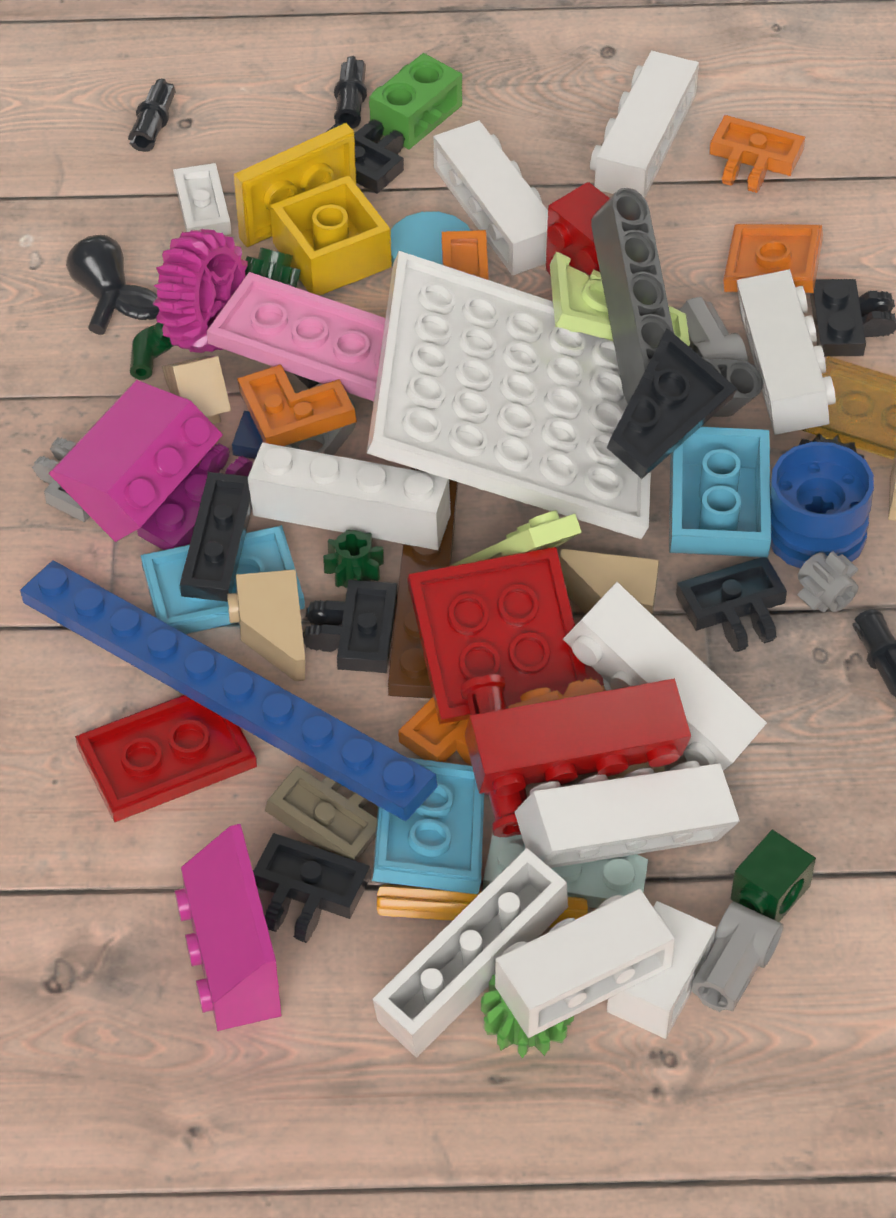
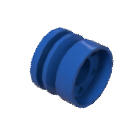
(820, 502)

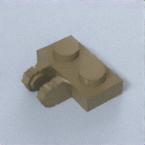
(323, 814)

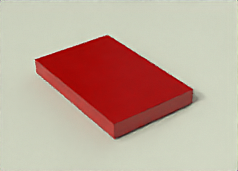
(162, 755)

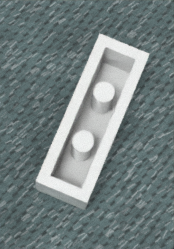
(583, 962)

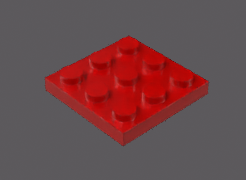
(497, 620)

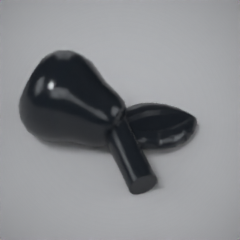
(99, 268)

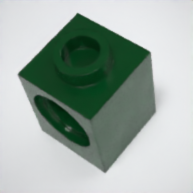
(773, 876)

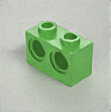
(417, 99)

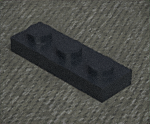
(217, 538)

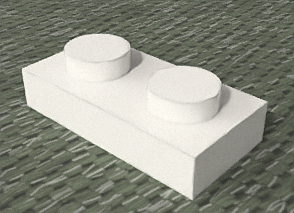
(202, 198)

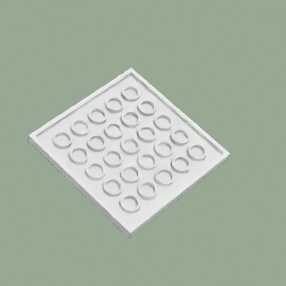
(501, 397)

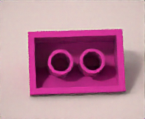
(135, 457)
(229, 933)

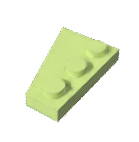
(582, 305)
(540, 533)

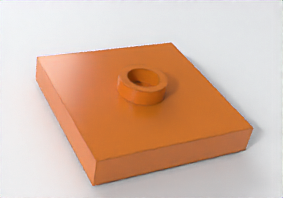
(771, 249)

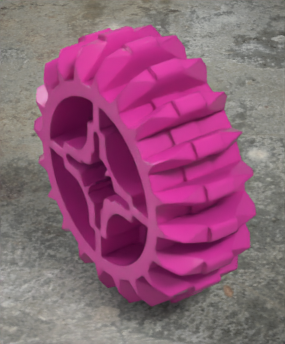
(196, 285)

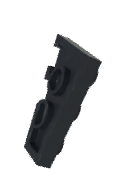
(668, 405)

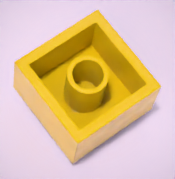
(331, 235)

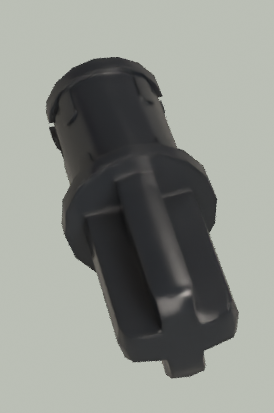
(350, 92)
(151, 116)
(879, 644)

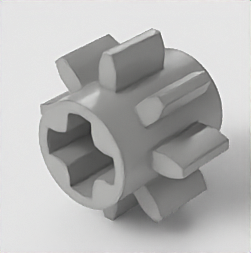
(827, 582)

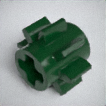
(273, 266)
(353, 558)

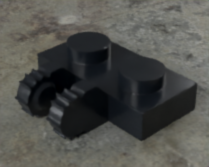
(377, 159)
(846, 319)
(731, 594)
(365, 629)
(310, 877)

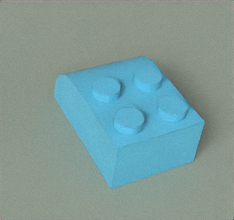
(721, 493)

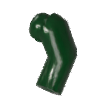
(145, 348)

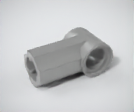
(708, 333)
(740, 946)

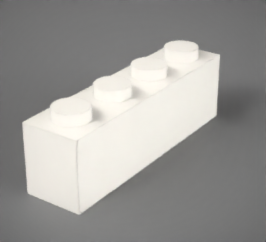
(645, 124)
(493, 195)
(784, 351)
(349, 495)
(636, 649)
(627, 814)
(464, 954)

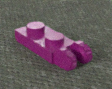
(176, 517)

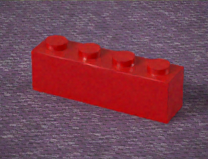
(577, 737)

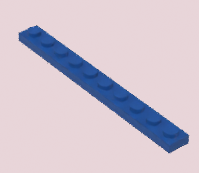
(231, 691)

